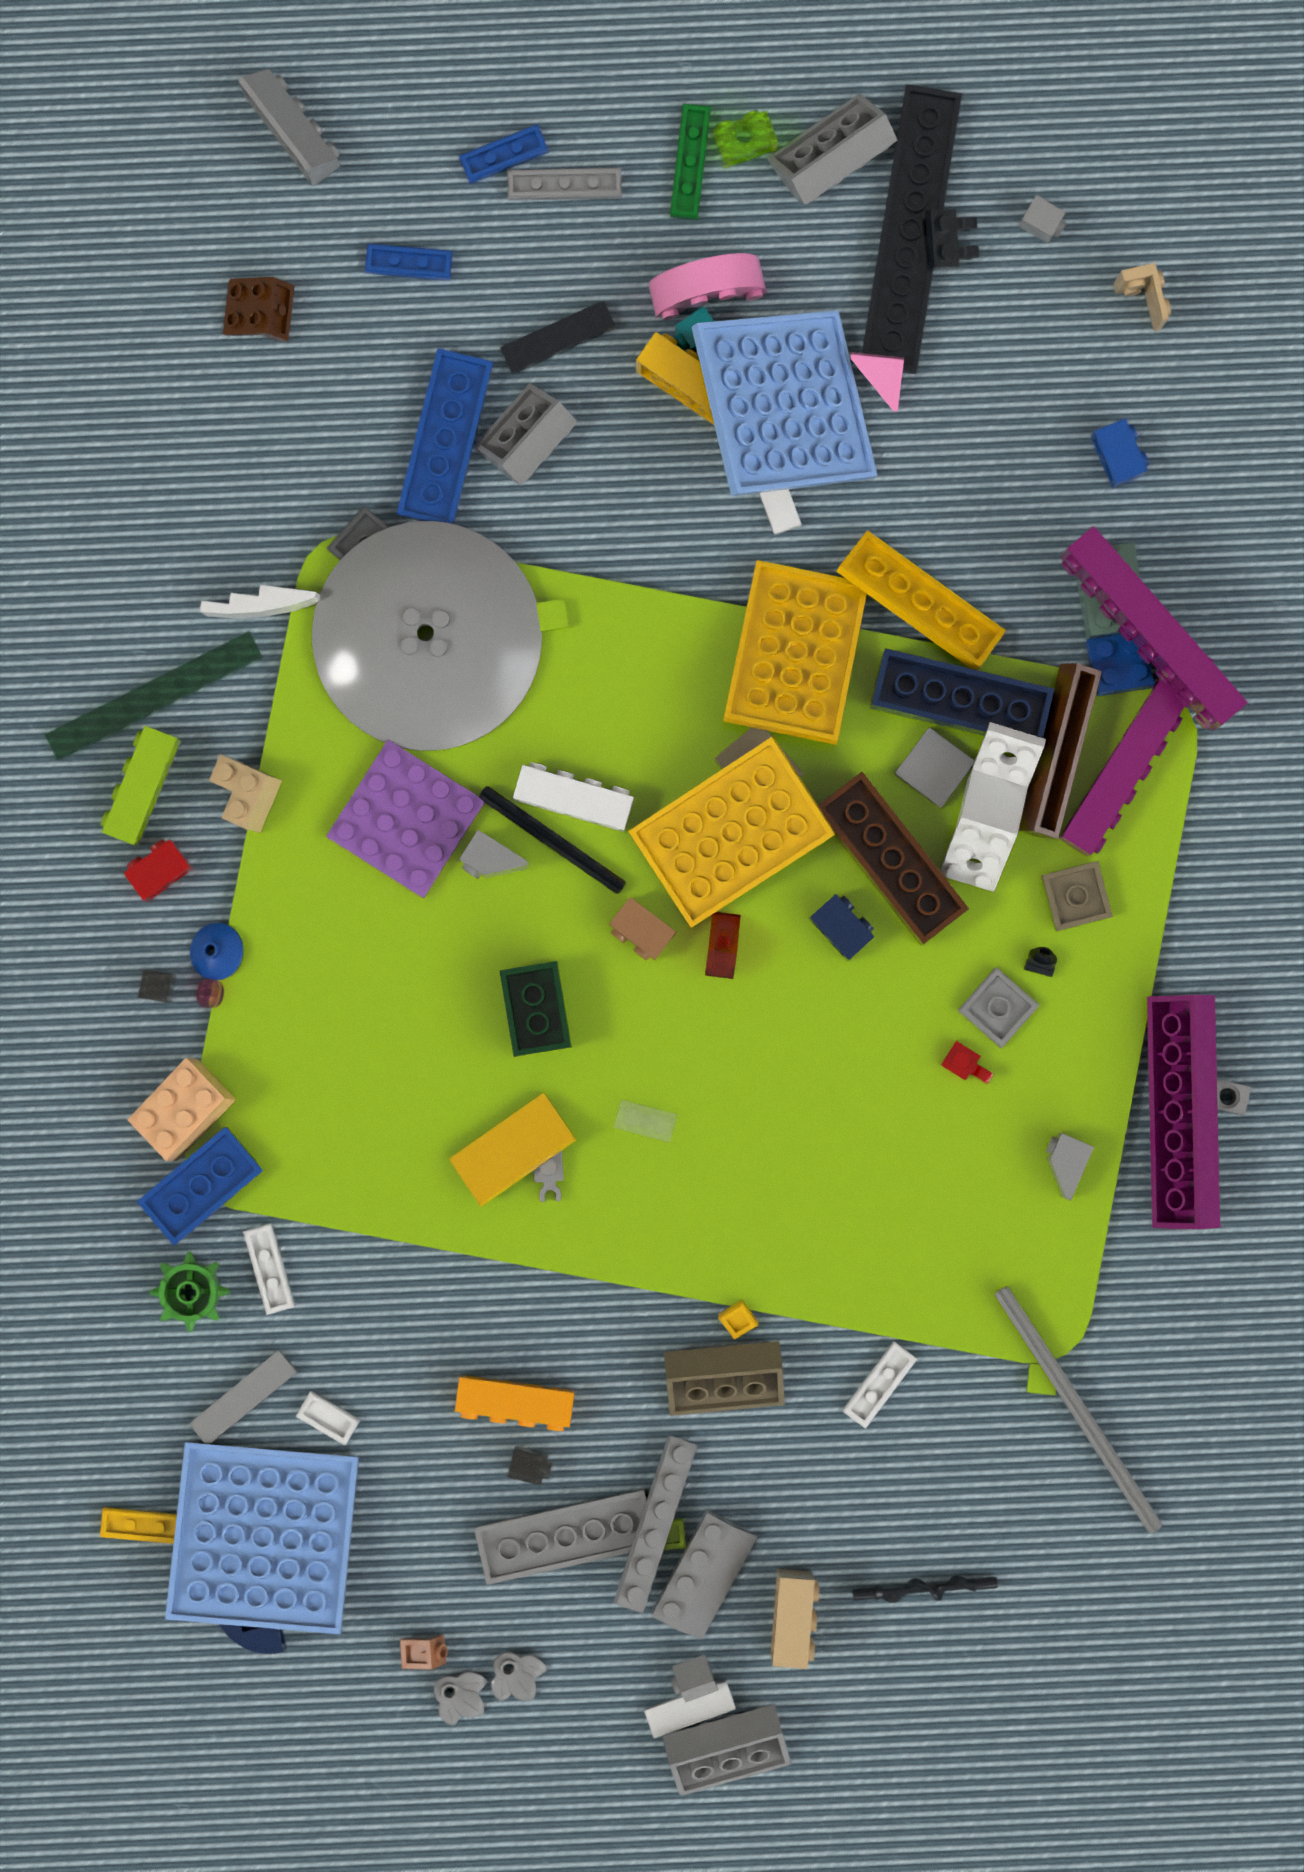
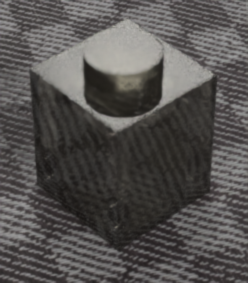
(157, 986)
(529, 1466)

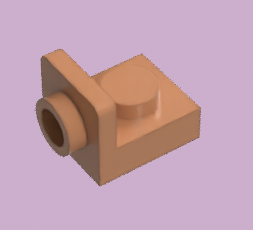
(423, 1652)

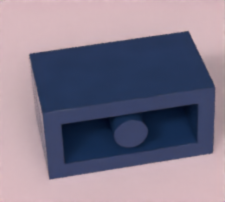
(842, 927)

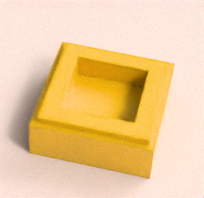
(738, 1319)

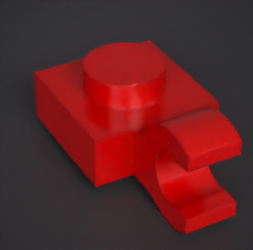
(963, 1062)

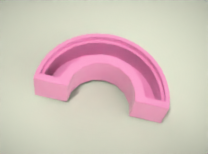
(706, 279)

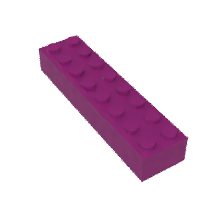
(1152, 630)
(1183, 1112)

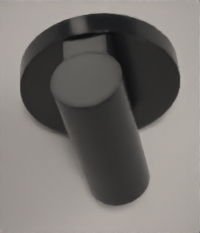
(1041, 961)

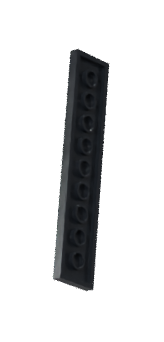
(915, 186)

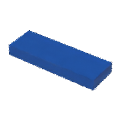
(503, 154)
(408, 262)

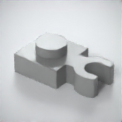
(548, 1174)

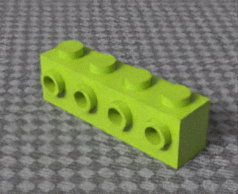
(141, 785)

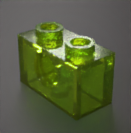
(733, 151)

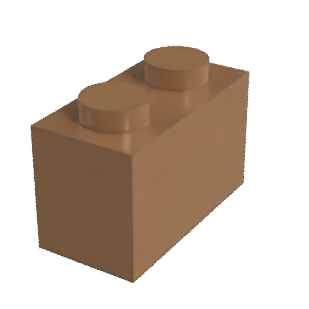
(642, 929)

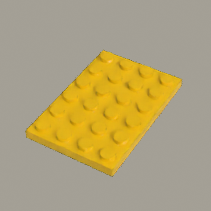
(795, 652)
(732, 832)

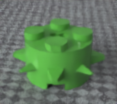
(177, 1303)

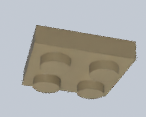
(1076, 896)

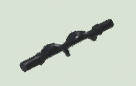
(918, 1586)

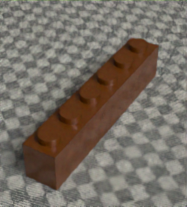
(1064, 737)

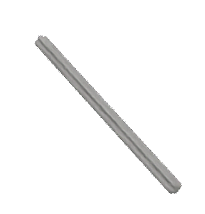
(1078, 1409)

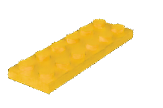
(921, 601)

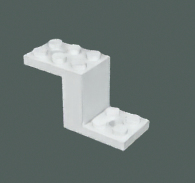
(992, 806)

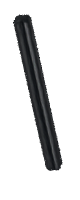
(552, 839)

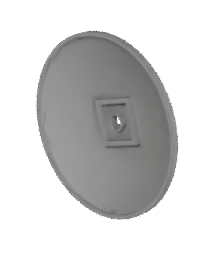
(435, 689)

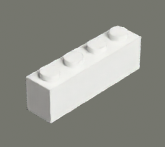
(572, 797)

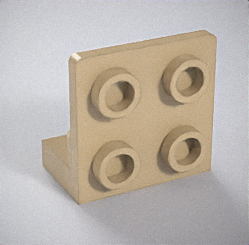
(1146, 276)

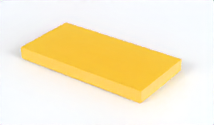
(512, 1149)

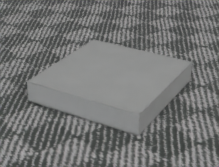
(934, 767)
(998, 1007)

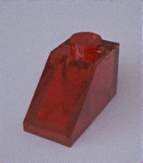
(722, 945)

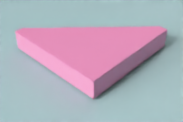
(883, 374)

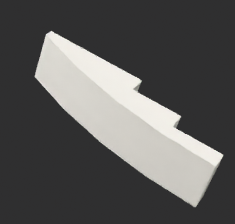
(269, 602)

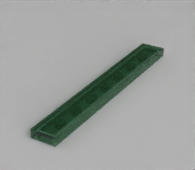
(153, 696)

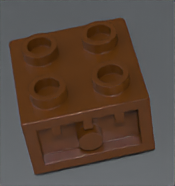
(259, 308)

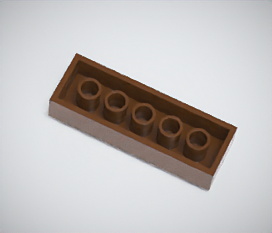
(892, 859)

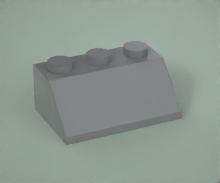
(526, 434)

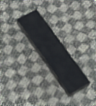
(557, 337)

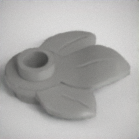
(518, 1680)
(463, 1699)

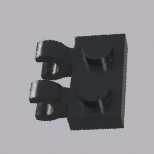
(943, 239)

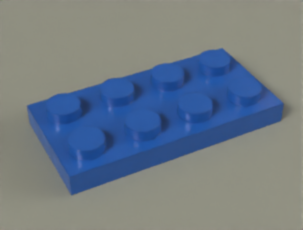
(200, 1186)

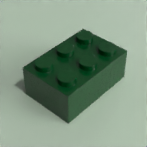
(535, 1009)

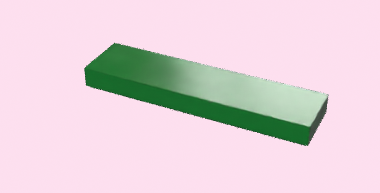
(690, 162)

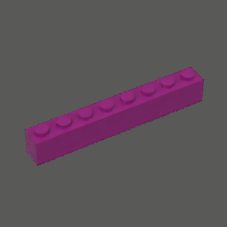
(1123, 770)

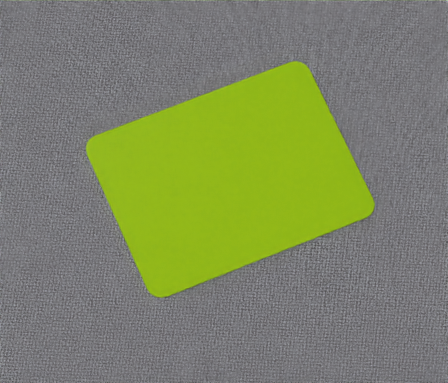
(814, 1129)

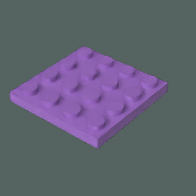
(405, 819)

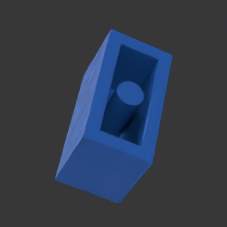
(1120, 452)

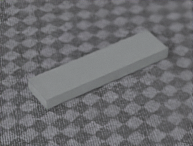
(564, 184)
(243, 1397)

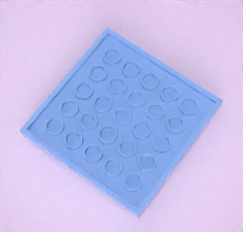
(784, 402)
(262, 1538)

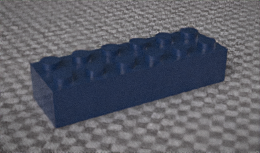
(958, 695)

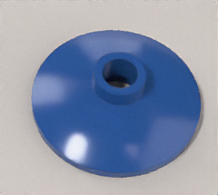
(227, 952)

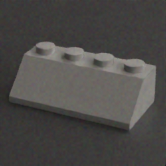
(289, 125)
(833, 148)
(703, 1575)
(726, 1750)

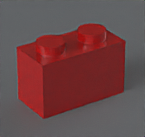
(157, 870)

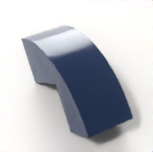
(257, 1639)

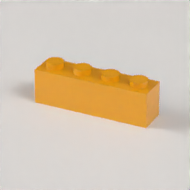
(514, 1401)

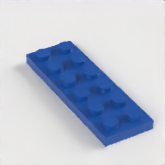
(445, 437)

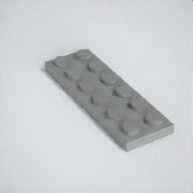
(559, 1537)

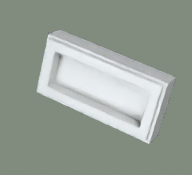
(328, 1418)

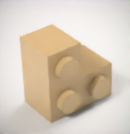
(251, 792)

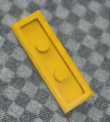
(138, 1525)

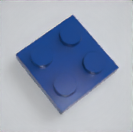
(1120, 665)

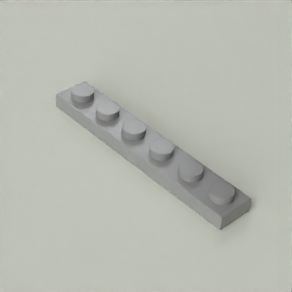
(655, 1524)

